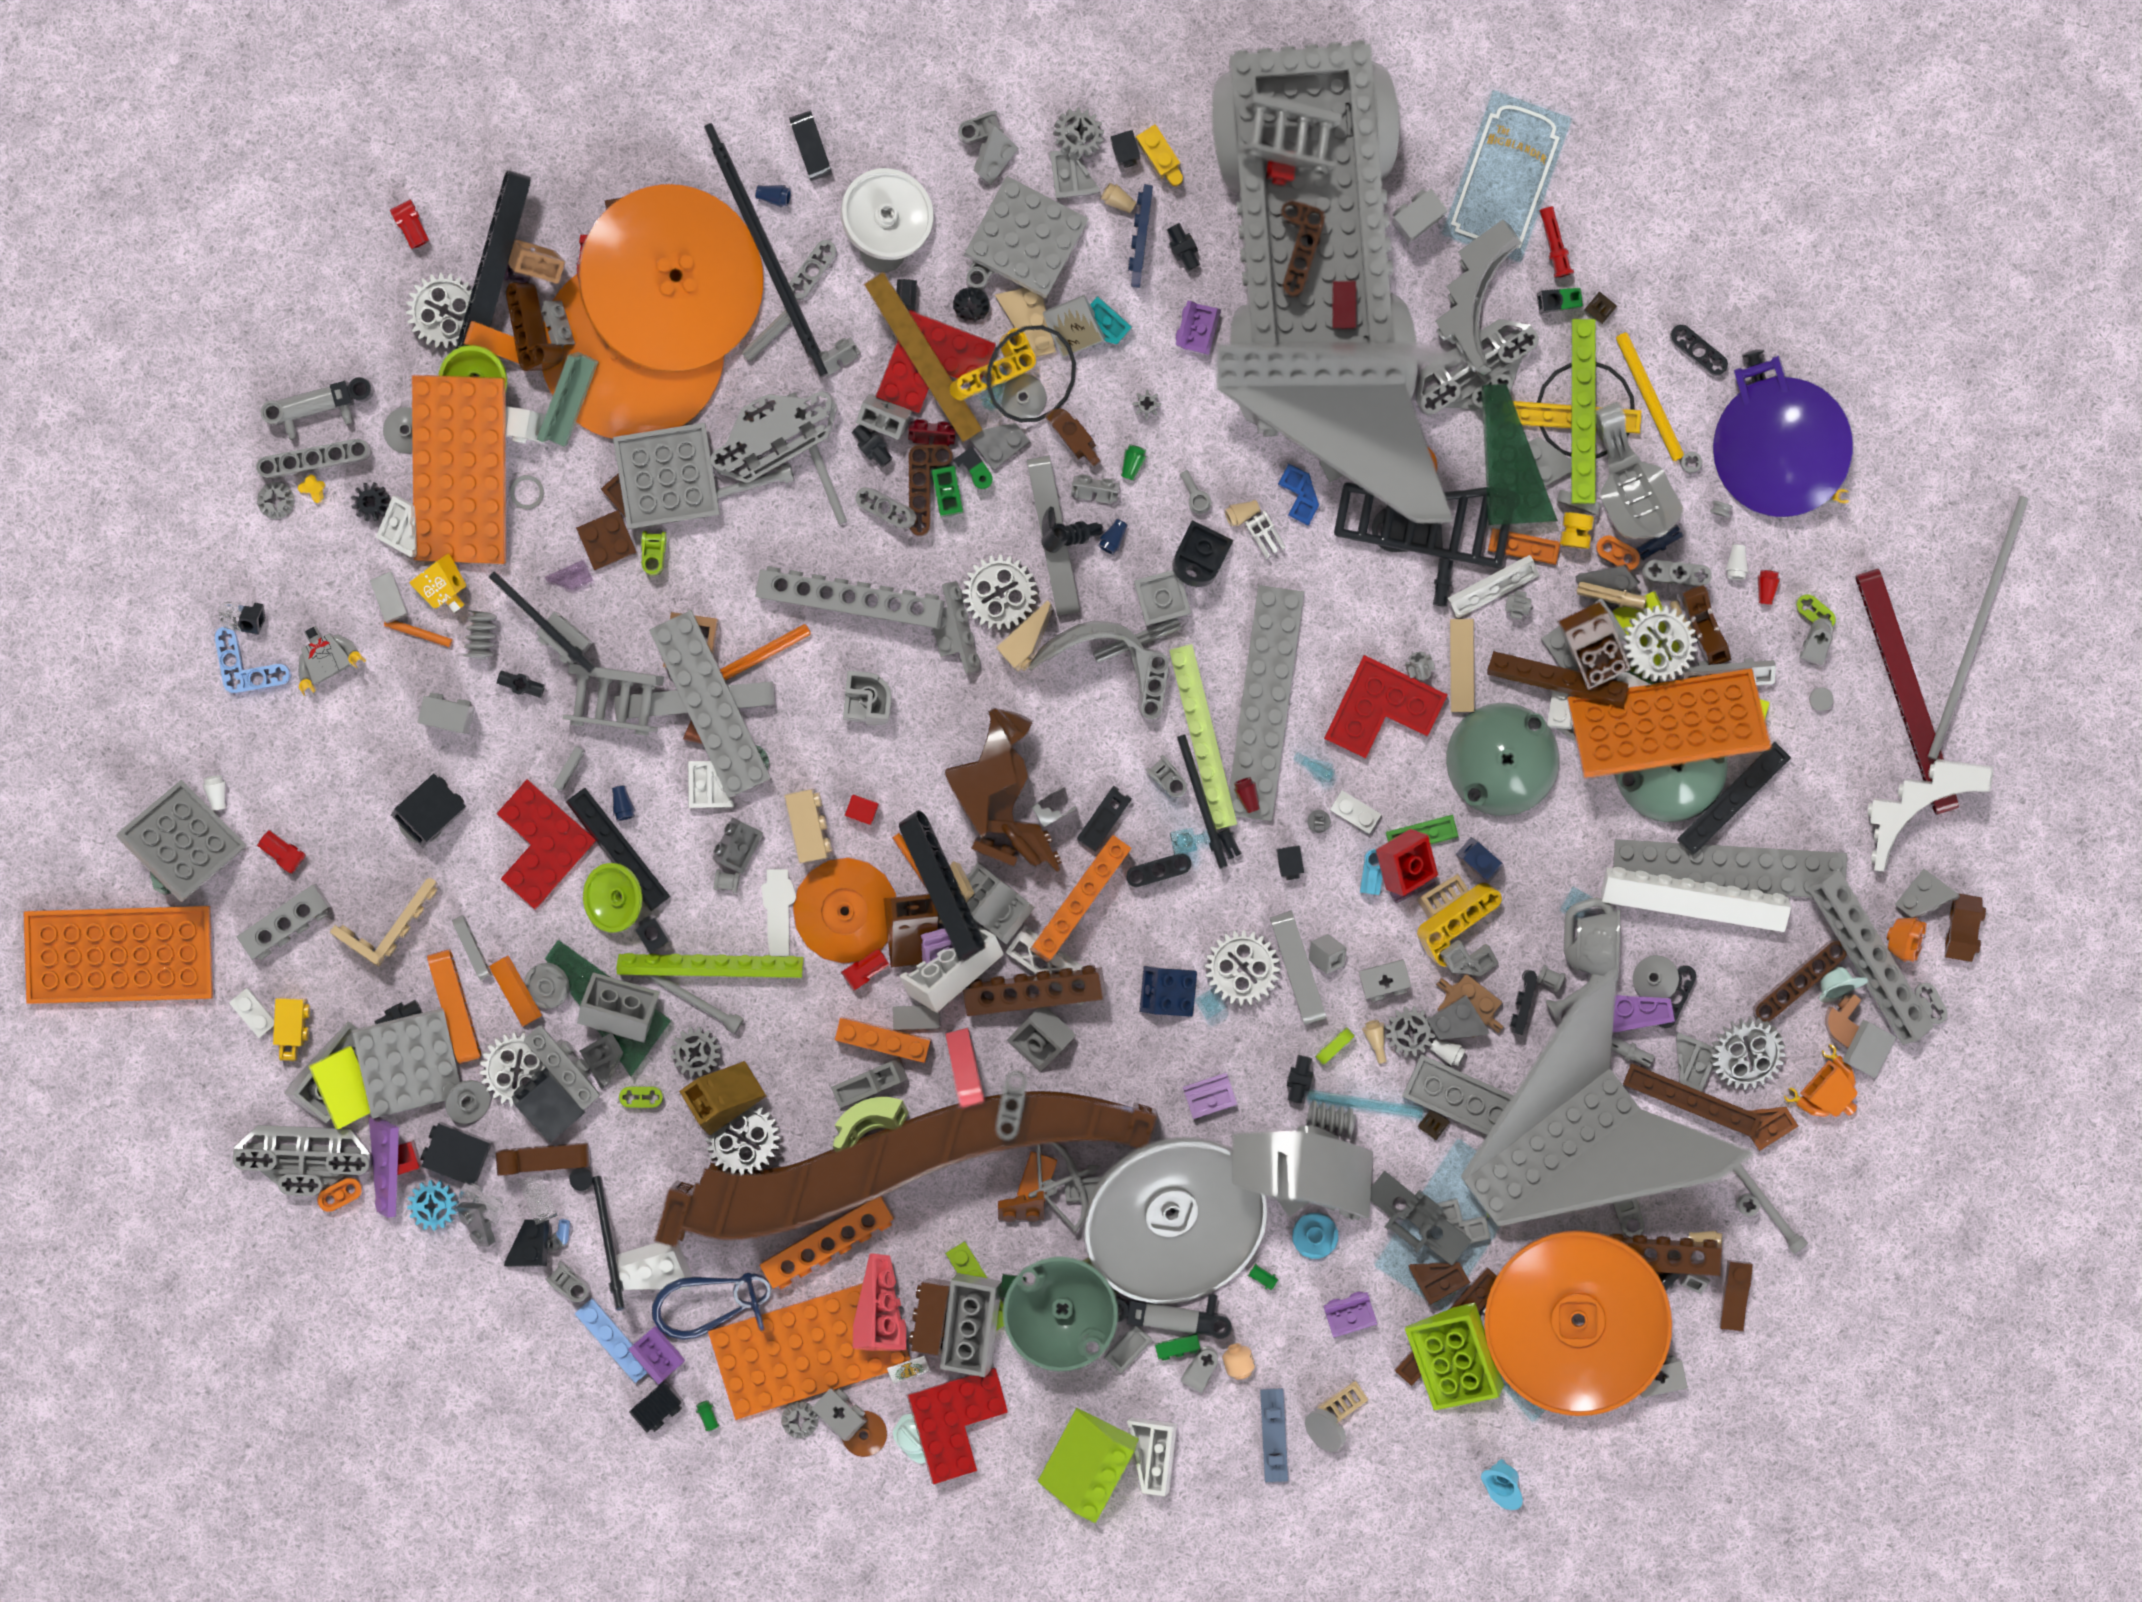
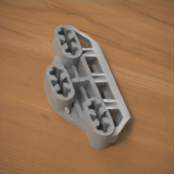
(1465, 380)
(774, 429)
(298, 1160)

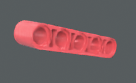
(964, 1067)

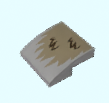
(1075, 323)

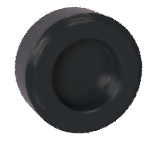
(581, 1179)

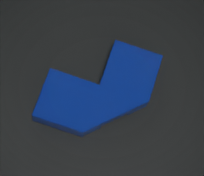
(1301, 484)

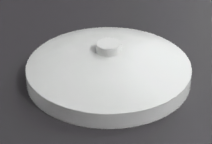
(886, 214)

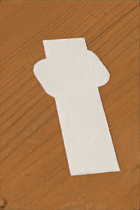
(777, 896)

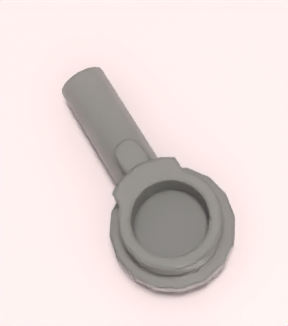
(1199, 500)

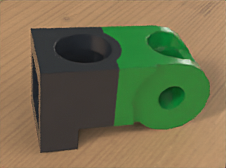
(1559, 299)
(981, 475)

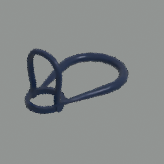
(697, 1281)

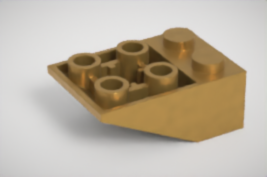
(722, 1096)

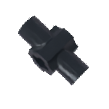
(1183, 247)
(872, 445)
(532, 687)
(400, 1011)
(1299, 1078)

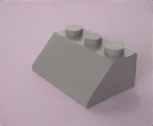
(618, 1007)

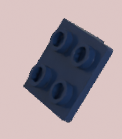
(1168, 991)

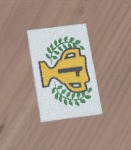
(908, 1369)

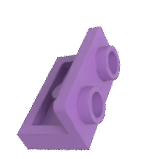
(1197, 327)
(1350, 1314)
(656, 1354)

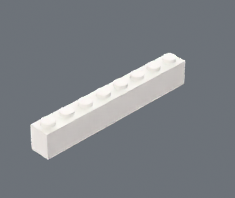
(1695, 899)

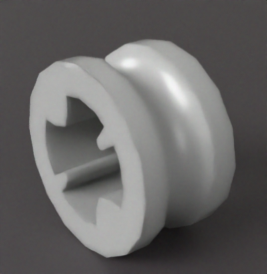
(1691, 469)
(1721, 509)

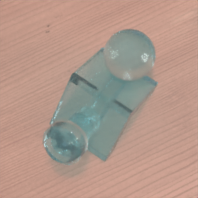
(1185, 841)

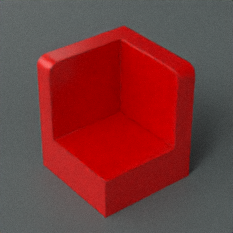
(861, 809)
(408, 1158)

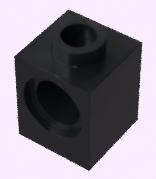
(1125, 148)
(1290, 862)
(661, 939)

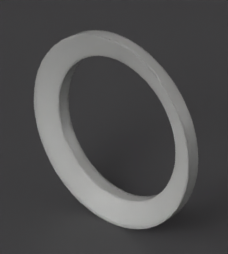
(512, 494)

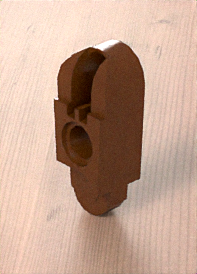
(1073, 434)

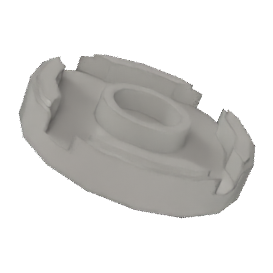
(547, 985)
(1324, 1430)

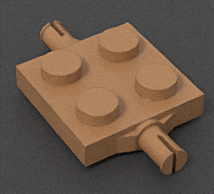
(1480, 997)

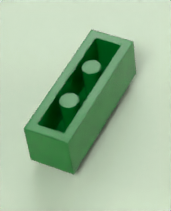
(1177, 1347)

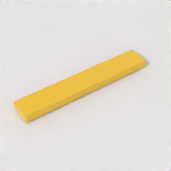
(1560, 415)

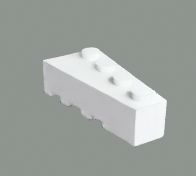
(948, 975)

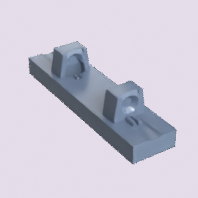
(1274, 1434)

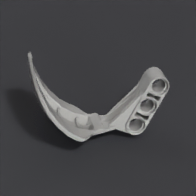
(1636, 492)
(1141, 658)

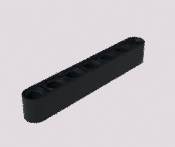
(941, 885)

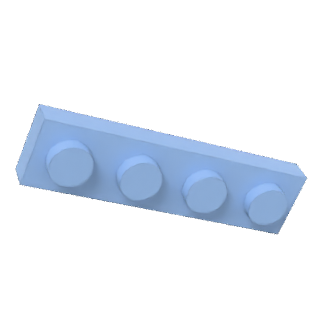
(610, 1338)

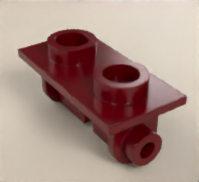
(921, 430)

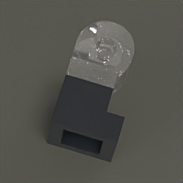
(242, 617)

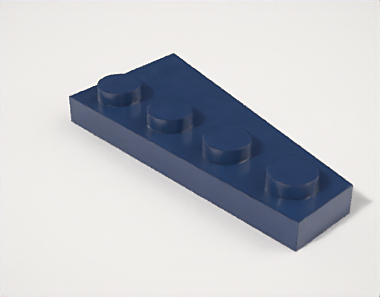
(1139, 240)

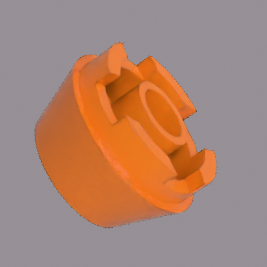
(1906, 938)

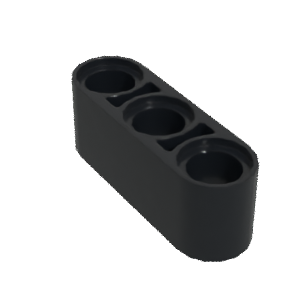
(810, 145)
(1149, 877)

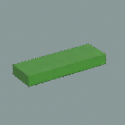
(1437, 829)

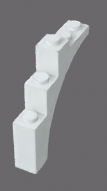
(1892, 815)

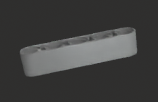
(302, 458)
(1298, 967)

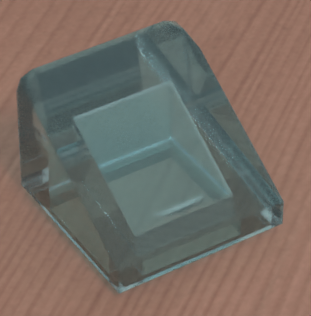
(1574, 896)
(1210, 1003)

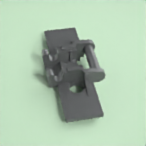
(1421, 1212)

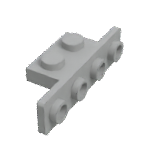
(955, 631)
(563, 1065)

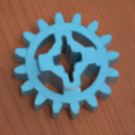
(433, 1216)

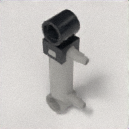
(337, 395)

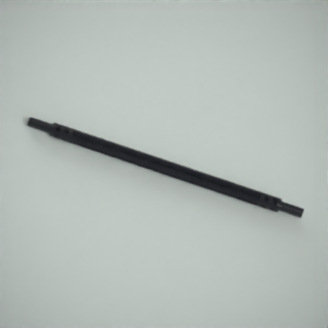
(766, 250)

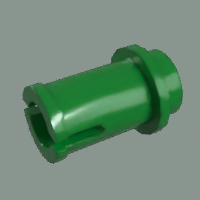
(1263, 1277)
(707, 1415)

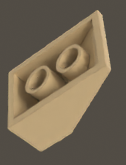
(1024, 642)

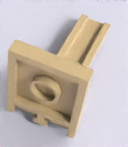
(398, 930)

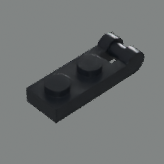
(1103, 819)
(1524, 1001)

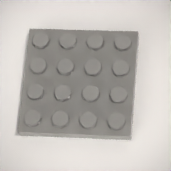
(1026, 237)
(666, 476)
(180, 841)
(406, 1062)

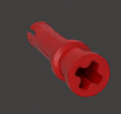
(1558, 253)

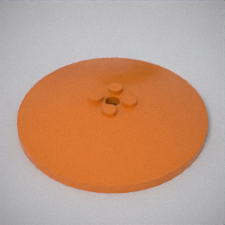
(629, 284)
(623, 394)
(1572, 1365)

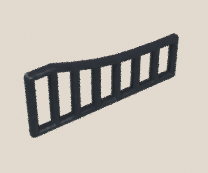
(1428, 549)

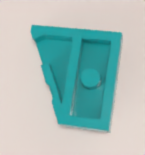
(1110, 322)

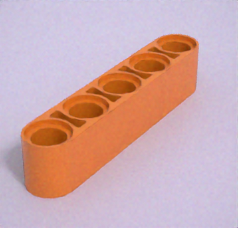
(453, 1003)

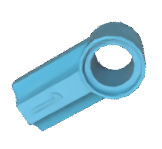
(1371, 876)

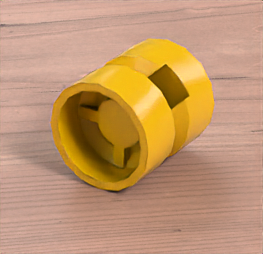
(1579, 538)

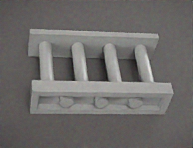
(1304, 116)
(605, 677)

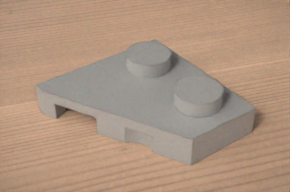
(994, 154)
(1550, 461)

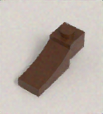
(1735, 1295)

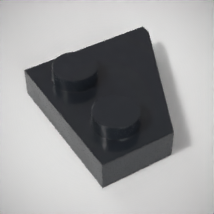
(530, 1246)

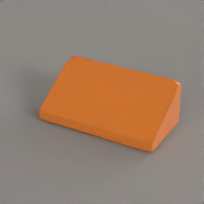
(1030, 1177)

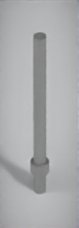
(823, 474)

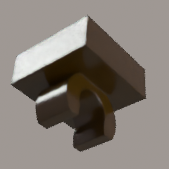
(1600, 307)
(1433, 1124)

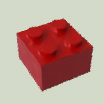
(1407, 862)

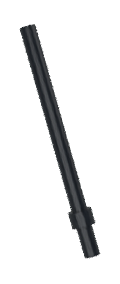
(574, 653)
(1216, 845)
(616, 1285)

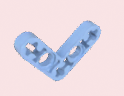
(244, 675)

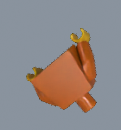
(1829, 1090)

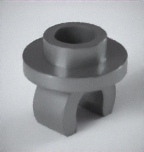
(1319, 821)

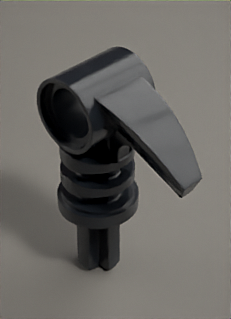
(1058, 534)

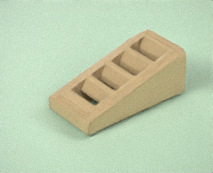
(1427, 907)
(1338, 1396)

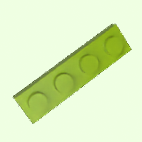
(966, 1263)

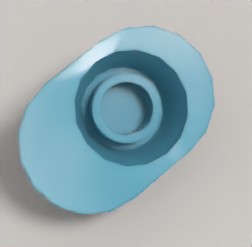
(1502, 1485)

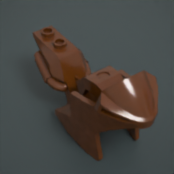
(993, 784)

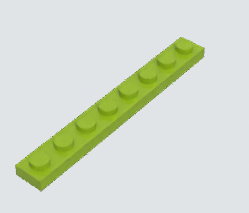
(1583, 411)
(710, 965)

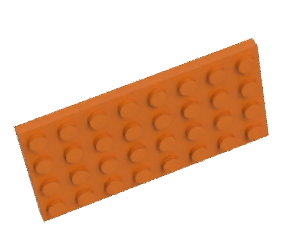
(459, 468)
(1670, 724)
(118, 954)
(797, 1354)

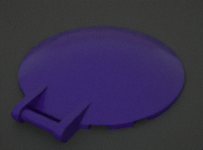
(1782, 443)

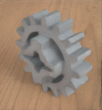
(1085, 126)
(1399, 1033)
(686, 1045)

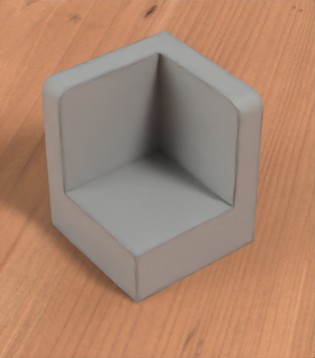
(1327, 953)

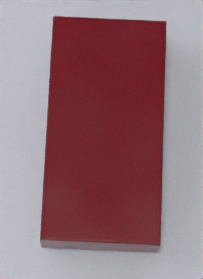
(1344, 304)

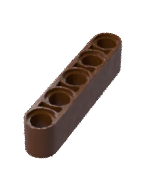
(1789, 986)

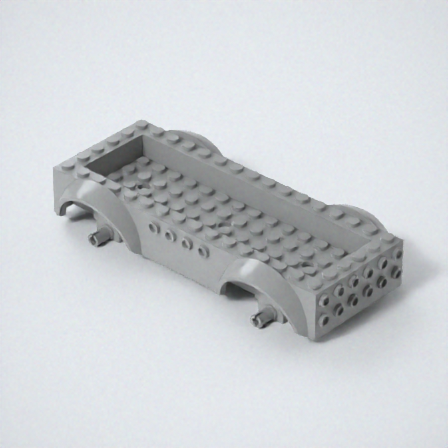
(1350, 196)

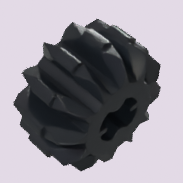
(370, 510)

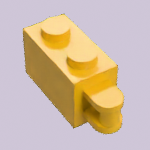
(1160, 155)
(290, 1026)

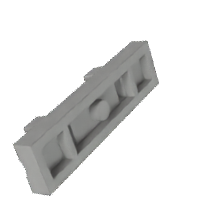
(1763, 671)

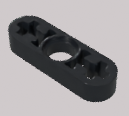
(1689, 333)
(1687, 983)

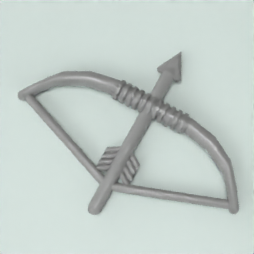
(1051, 1186)

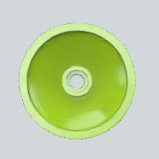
(471, 361)
(604, 901)

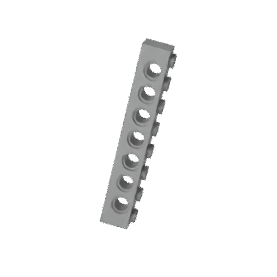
(768, 590)
(1870, 957)

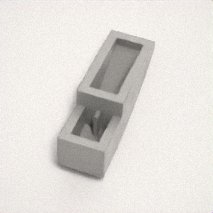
(869, 1083)

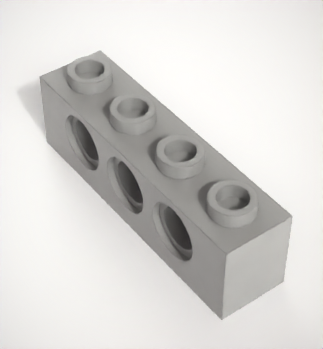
(251, 938)

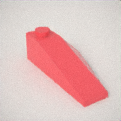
(878, 1314)

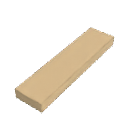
(1462, 665)

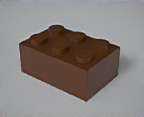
(930, 1316)

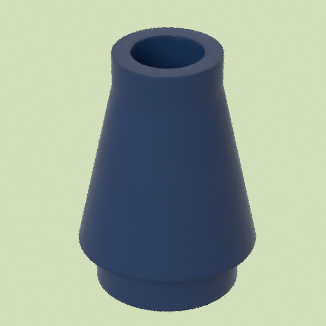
(774, 194)
(1112, 538)
(622, 804)

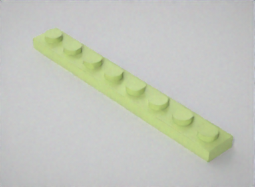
(1203, 736)

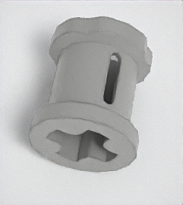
(726, 881)
(1550, 978)
(1750, 1211)

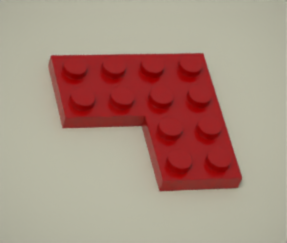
(955, 348)
(1381, 693)
(554, 840)
(941, 1420)

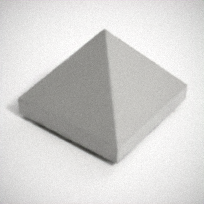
(1695, 1282)

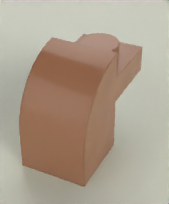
(1838, 1023)

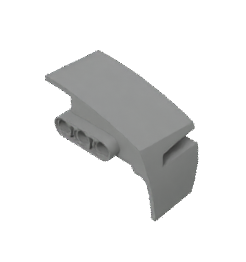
(1305, 1167)

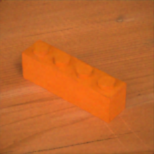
(882, 1039)

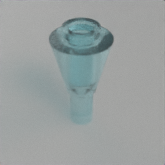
(998, 392)
(1319, 769)

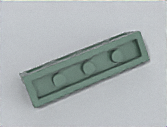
(568, 399)

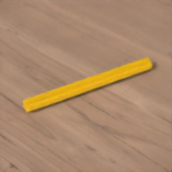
(1650, 396)

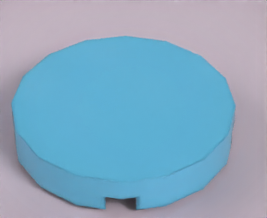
(1311, 1229)

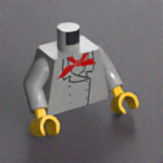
(325, 658)

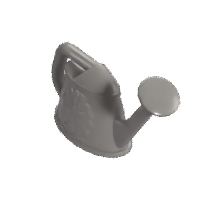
(1593, 949)

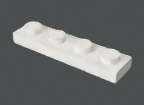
(1493, 586)

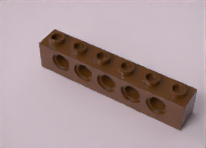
(978, 1004)
(1686, 1246)

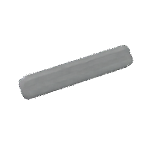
(767, 336)

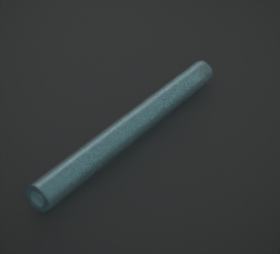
(1365, 1103)

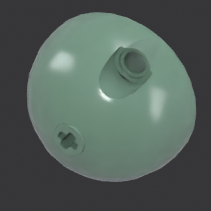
(1476, 758)
(1675, 795)
(1055, 1337)

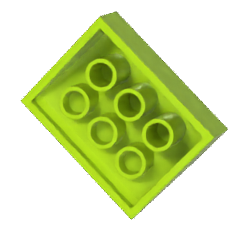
(1454, 1358)
(1087, 1464)

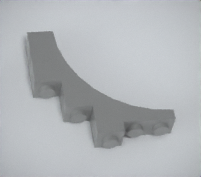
(1467, 292)

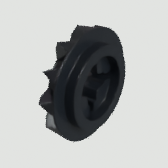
(977, 297)

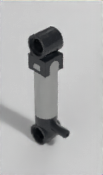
(1175, 1318)

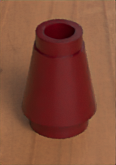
(1247, 794)

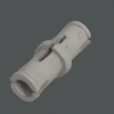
(1631, 1052)

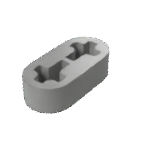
(1565, 498)
(1935, 1000)

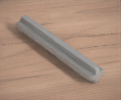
(1143, 637)

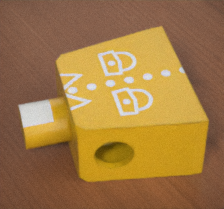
(441, 584)

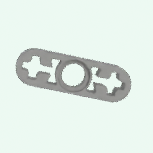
(816, 251)
(895, 507)
(469, 944)

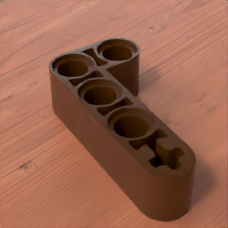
(1299, 250)
(528, 329)
(924, 490)
(542, 1158)

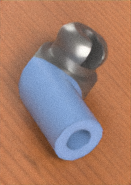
(560, 1237)

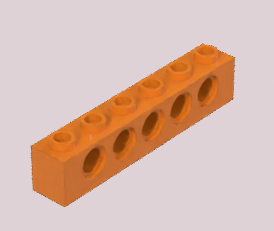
(1080, 898)
(773, 1266)

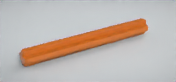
(765, 651)

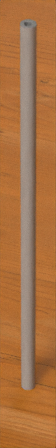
(1978, 626)

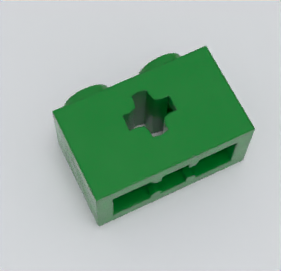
(947, 491)

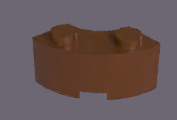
(1963, 933)

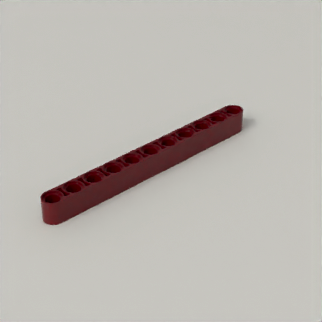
(1901, 676)

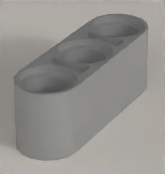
(1011, 1116)

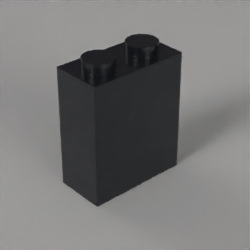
(428, 810)
(547, 1104)
(455, 1153)

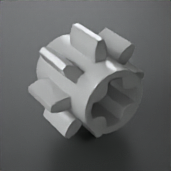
(1142, 399)
(1518, 604)
(1420, 666)

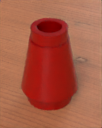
(1767, 586)

